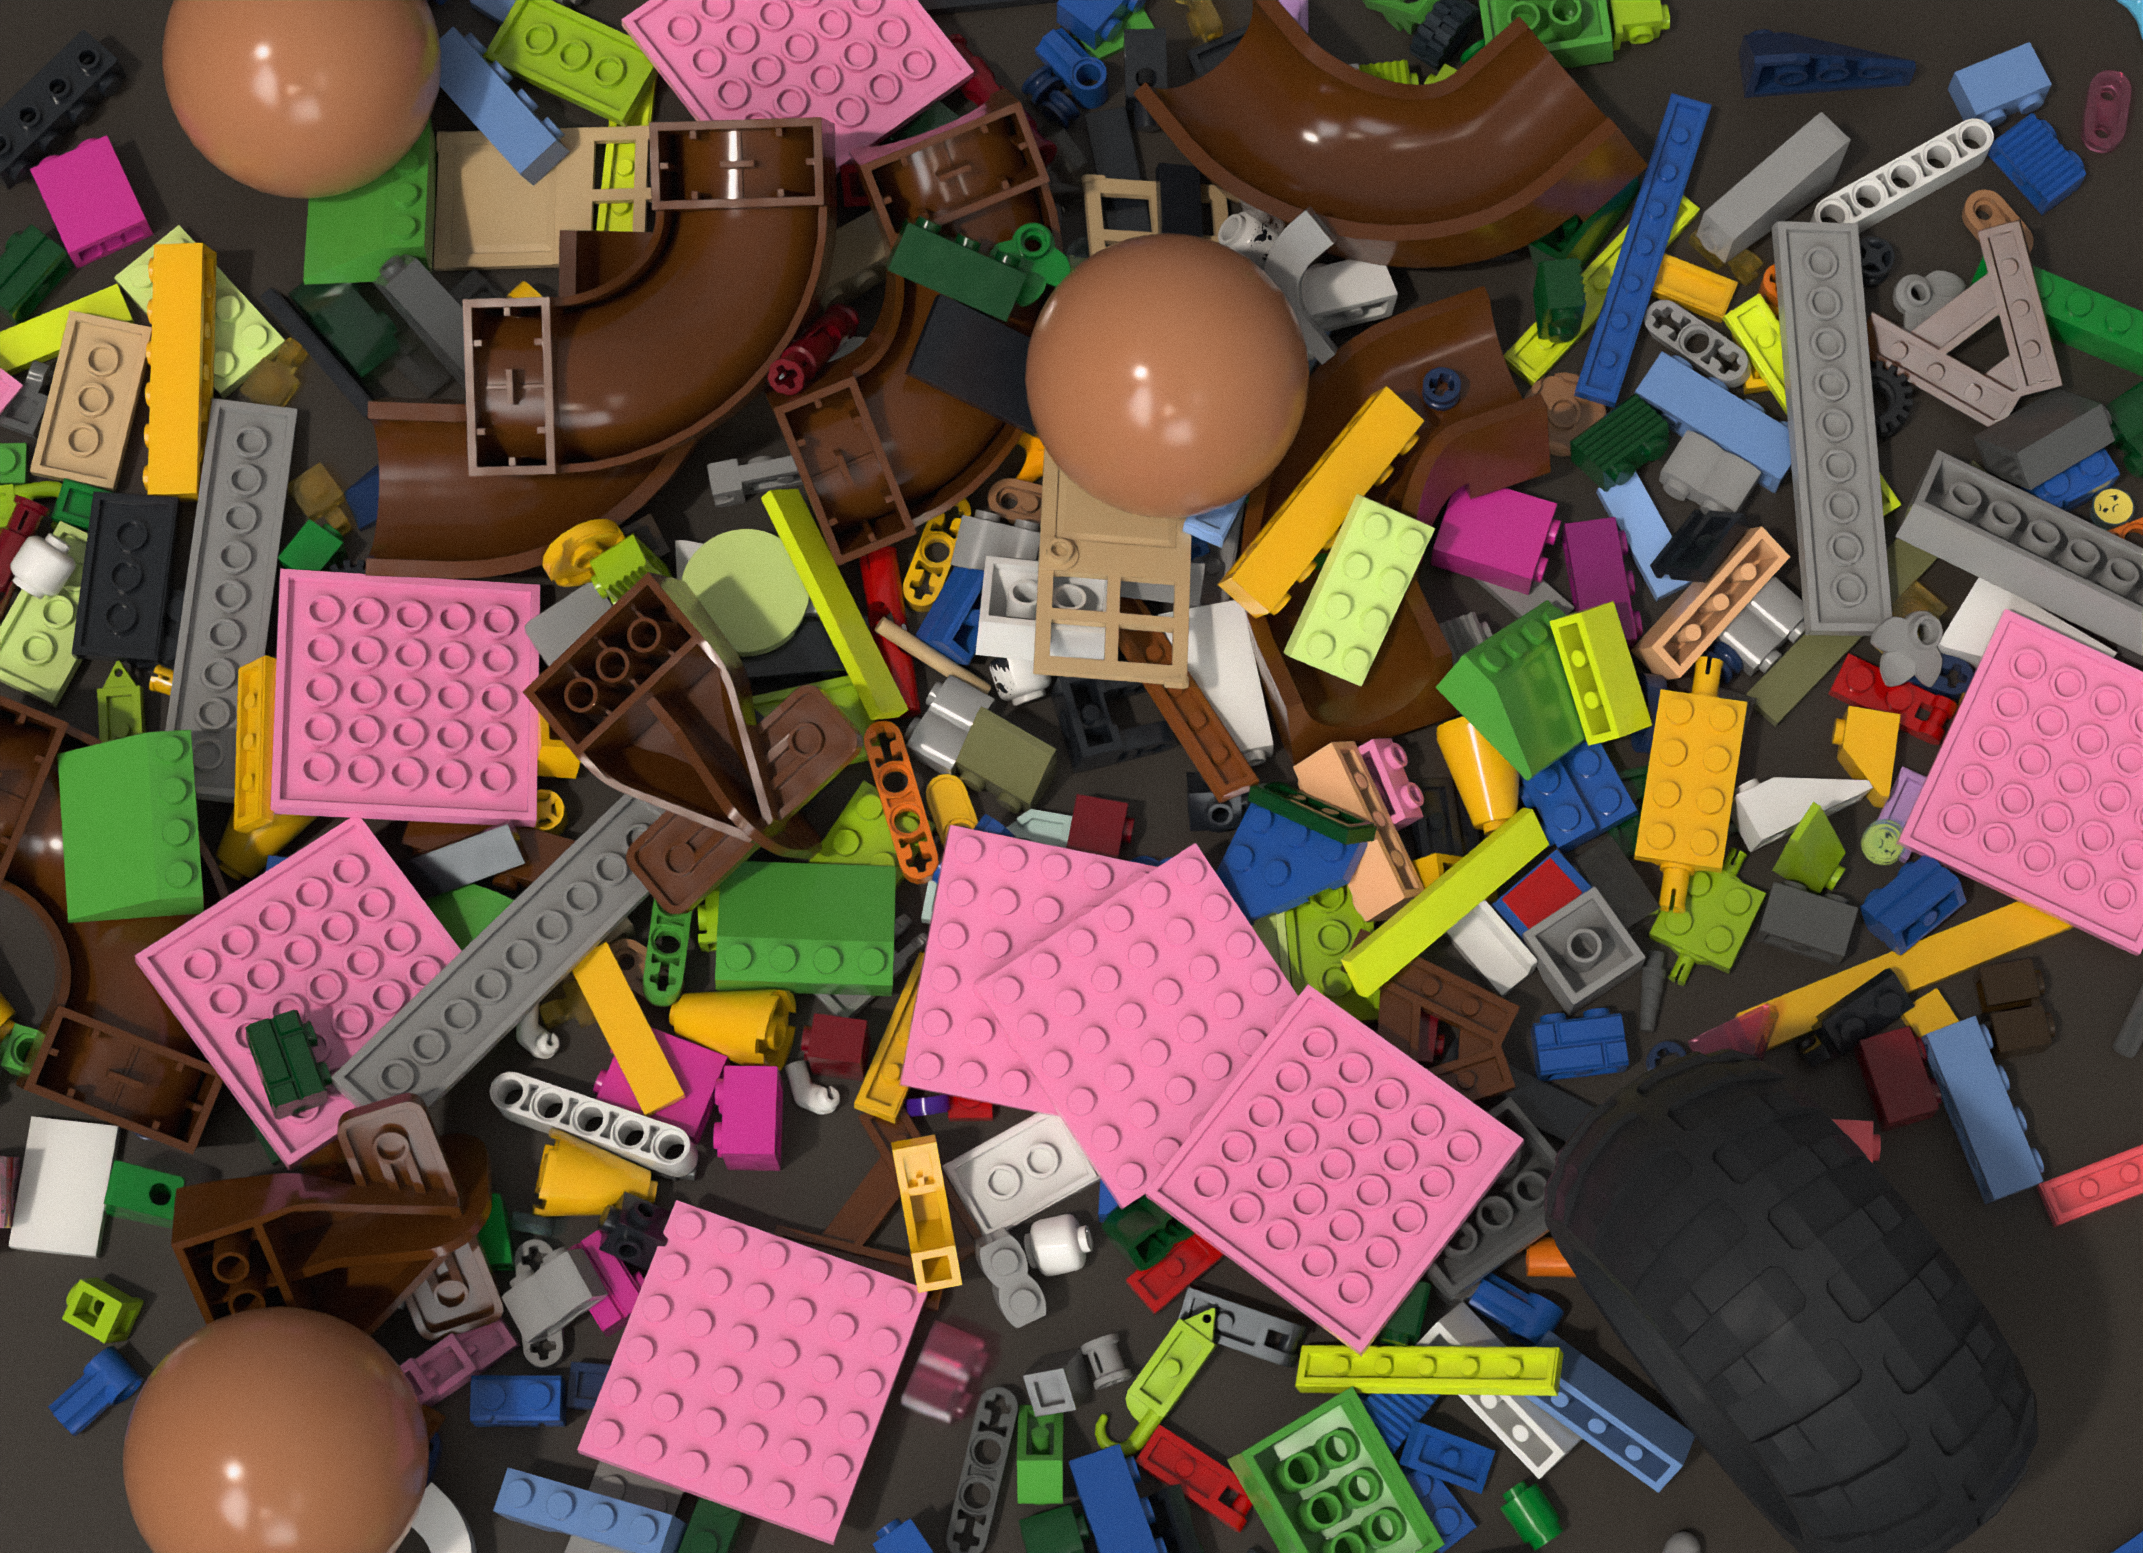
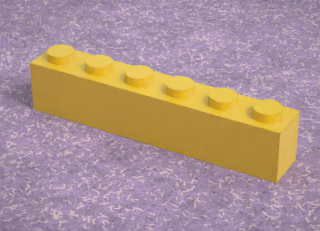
(180, 367)
(1321, 503)

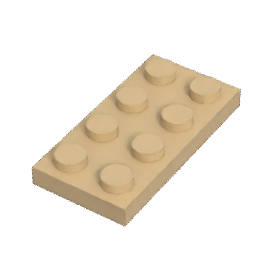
(92, 401)

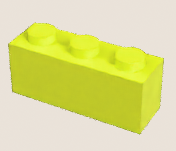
(1600, 673)

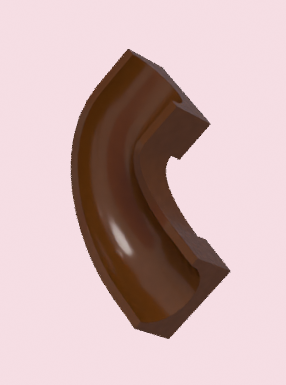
(1392, 165)
(679, 333)
(864, 434)
(1479, 444)
(467, 526)
(107, 1031)

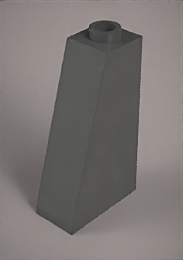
(426, 309)

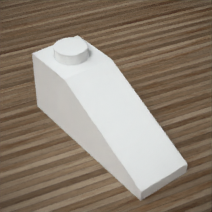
(1777, 806)

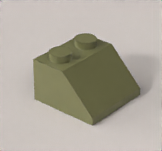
(1006, 762)

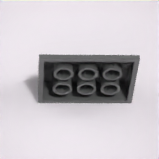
(1506, 1217)

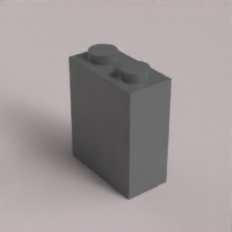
(2044, 438)

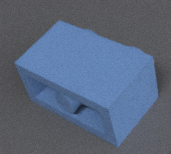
(2000, 86)

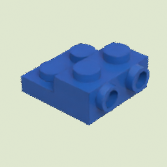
(1578, 797)

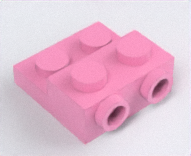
(1385, 765)

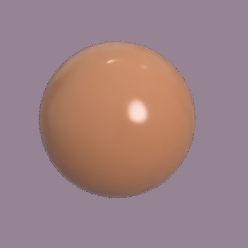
(302, 89)
(1167, 375)
(276, 1440)

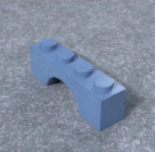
(587, 1515)

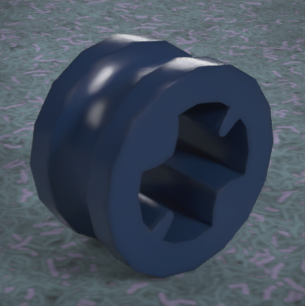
(1041, 84)
(1059, 109)
(1450, 398)
(1731, 660)
(1668, 1047)

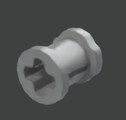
(1106, 1361)

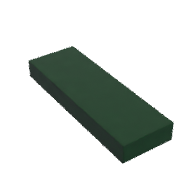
(1312, 813)

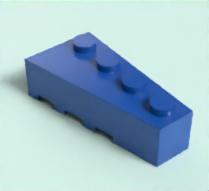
(1112, 1503)

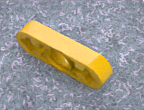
(916, 576)

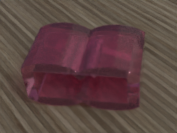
(943, 1374)

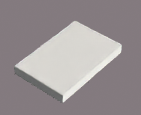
(1020, 1173)
(64, 1187)

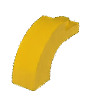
(926, 1213)

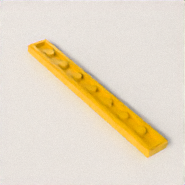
(1920, 966)

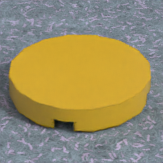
(570, 554)

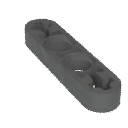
(978, 1473)

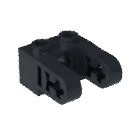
(1088, 728)

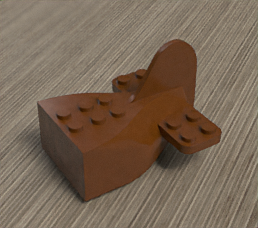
(670, 718)
(351, 1247)

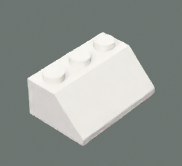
(1009, 612)

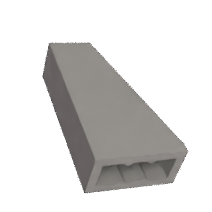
(1775, 189)

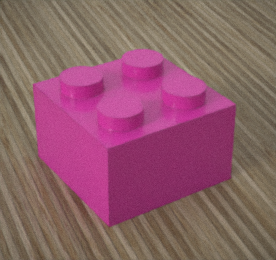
(751, 1118)

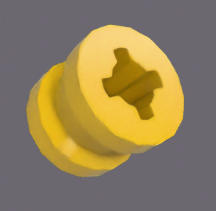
(559, 818)

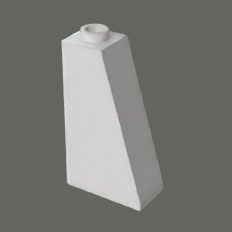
(1980, 613)
(1228, 675)

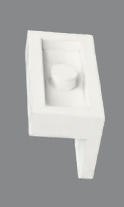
(1492, 949)

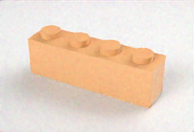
(1710, 606)
(1385, 873)

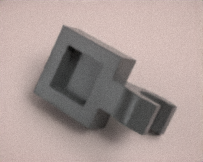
(28, 407)

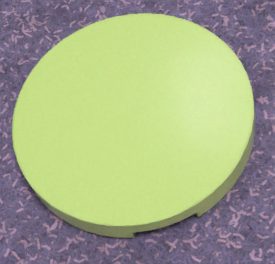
(748, 589)

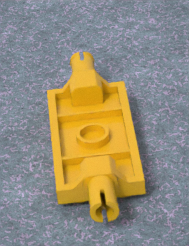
(1690, 783)

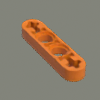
(904, 801)

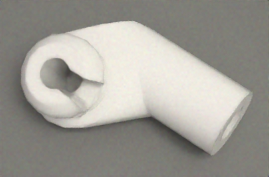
(535, 1037)
(808, 1094)

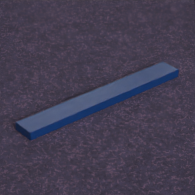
(1642, 250)

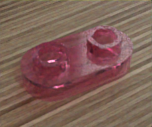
(2105, 114)

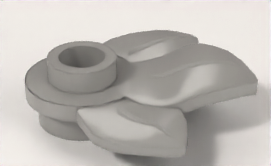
(1934, 293)
(1905, 652)

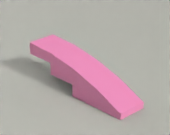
(456, 1359)

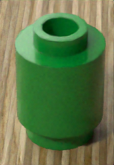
(1531, 1514)

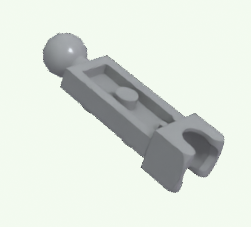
(763, 473)

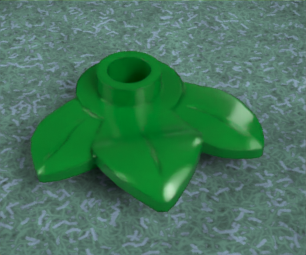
(1042, 266)

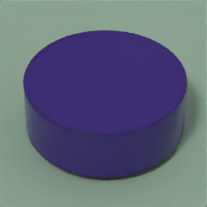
(927, 1104)

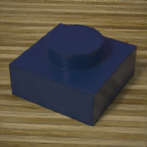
(585, 1384)

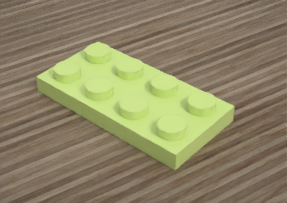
(240, 329)
(1359, 590)
(40, 632)

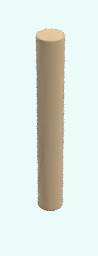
(928, 654)

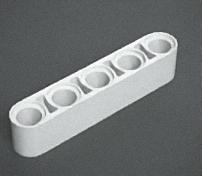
(1913, 168)
(580, 1109)

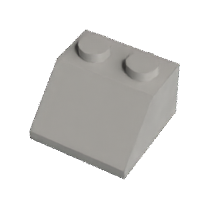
(1583, 951)

